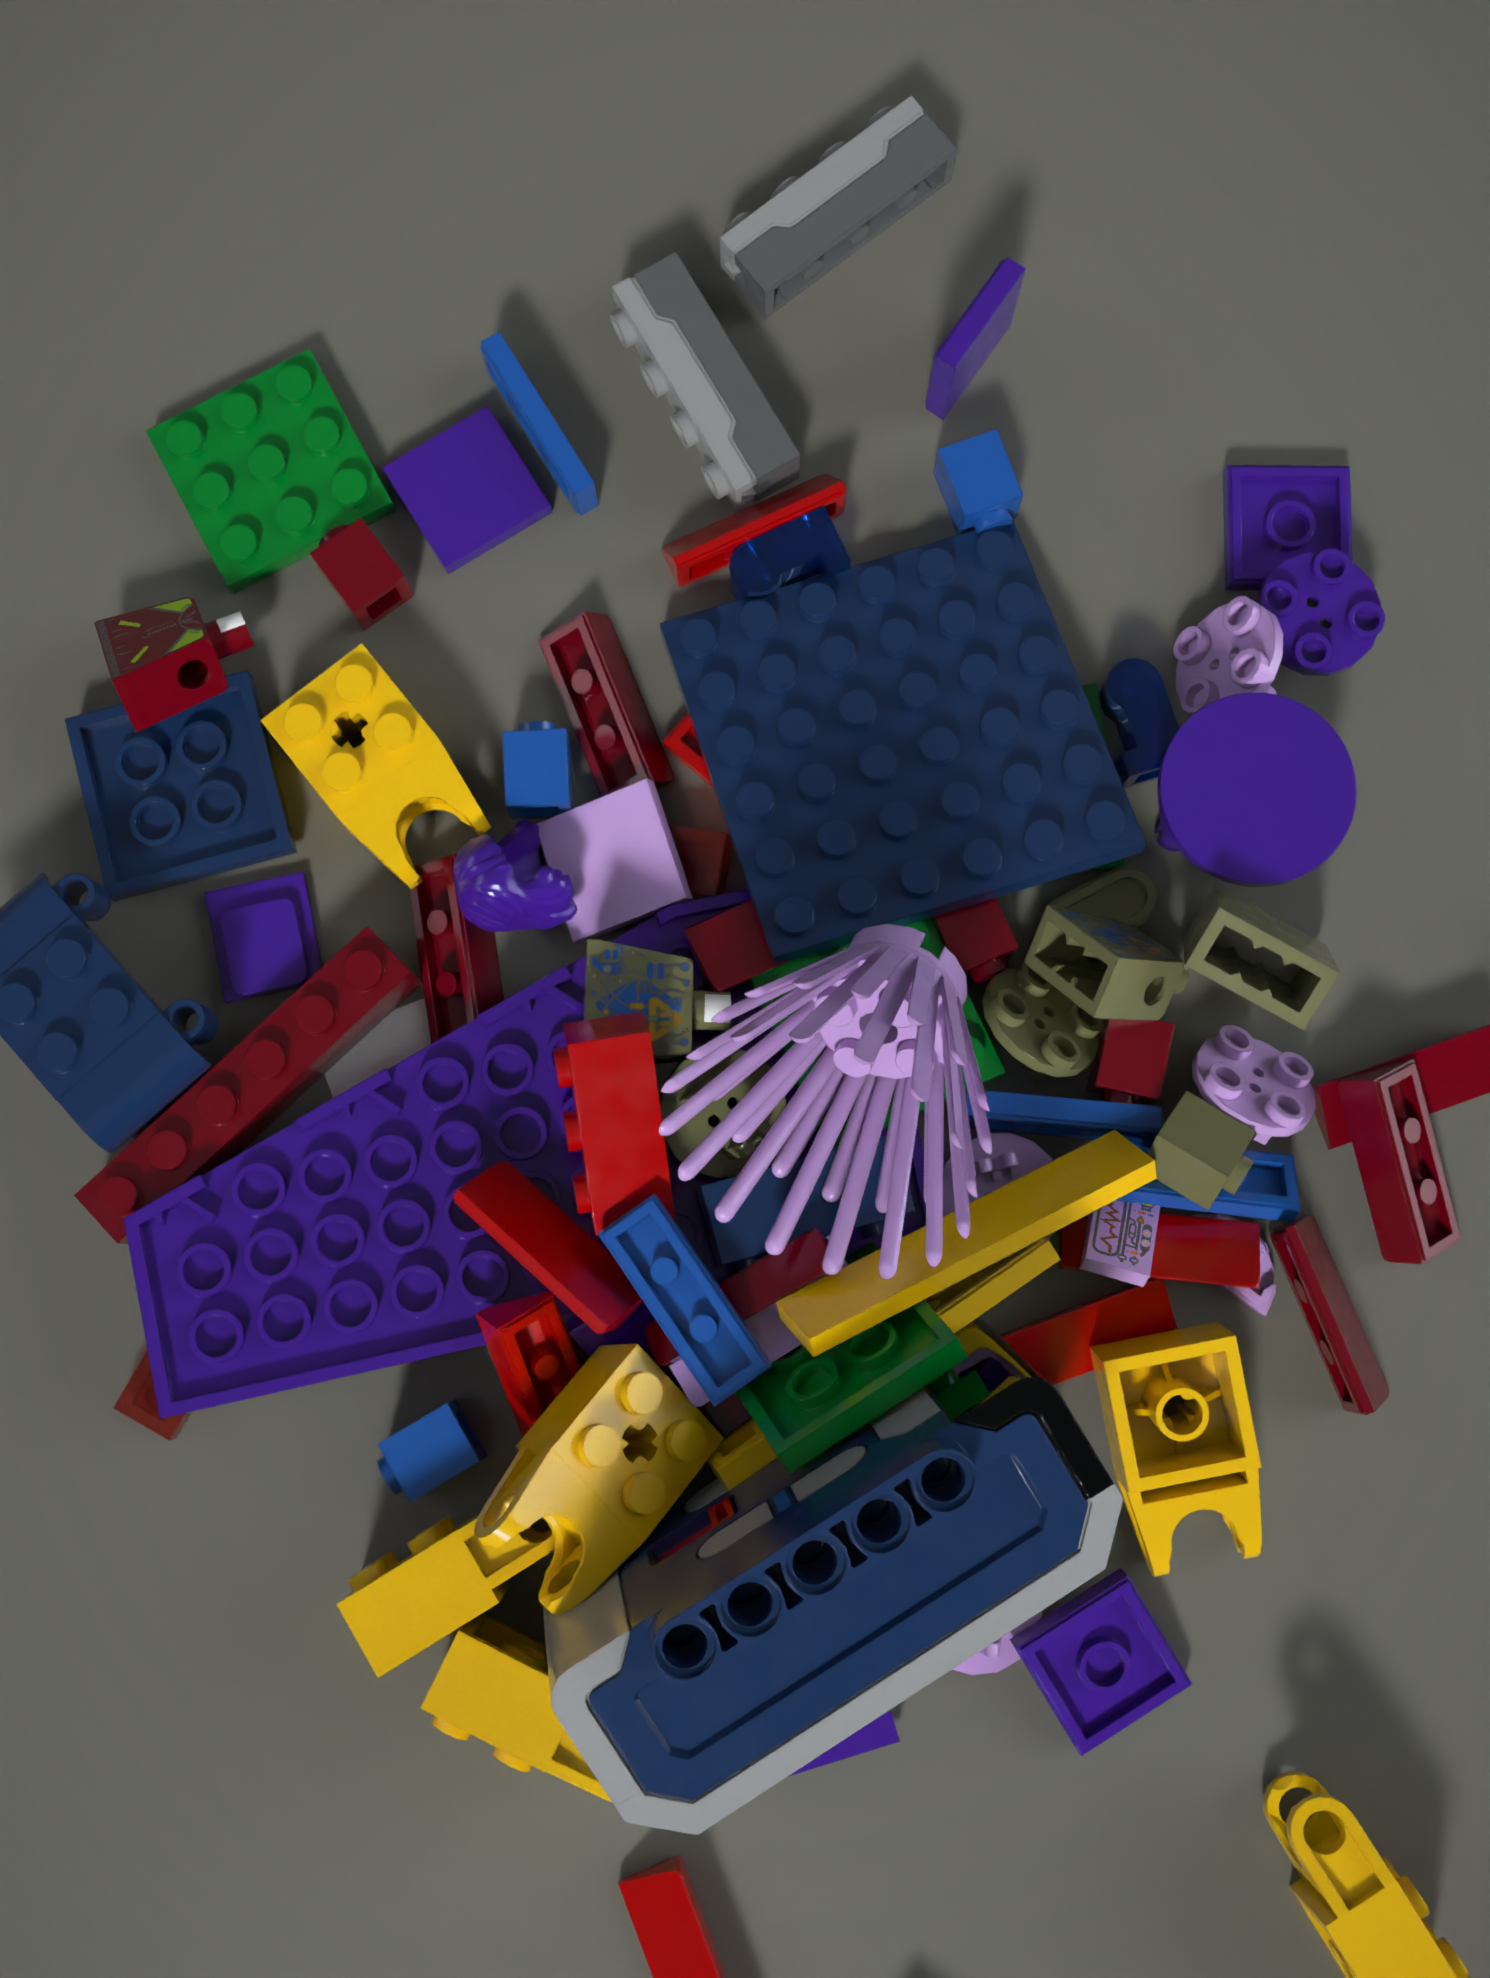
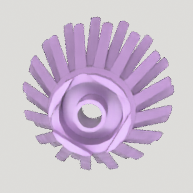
(880, 1022)

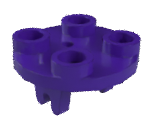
(1341, 597)

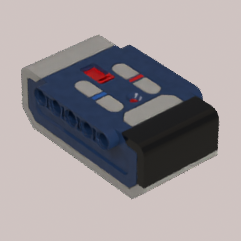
(828, 1593)

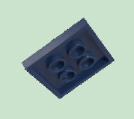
(182, 793)

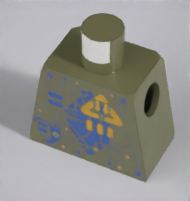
(1127, 983)
(659, 984)

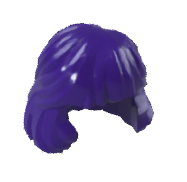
(506, 887)

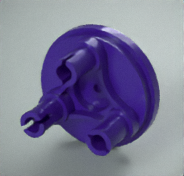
(1255, 790)

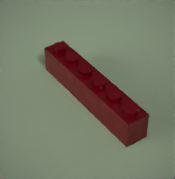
(254, 1080)

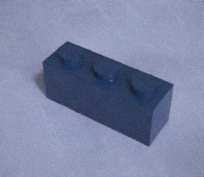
(744, 1236)

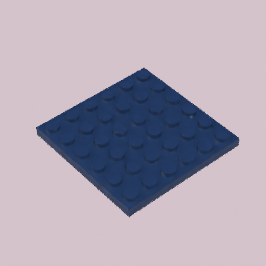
(898, 741)

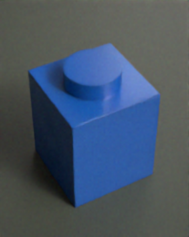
(978, 483)
(537, 771)
(429, 1451)

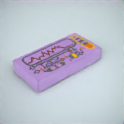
(1121, 1241)

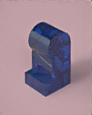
(788, 556)
(1143, 716)

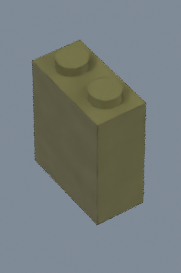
(1259, 957)

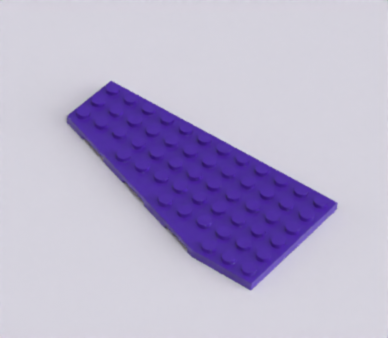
(343, 1229)

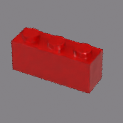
(614, 1116)

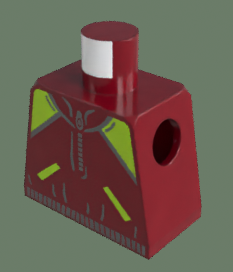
(168, 657)

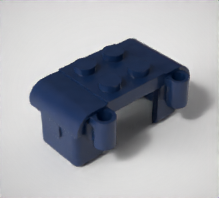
(86, 1019)

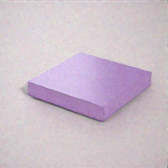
(616, 859)

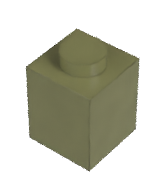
(1201, 1151)

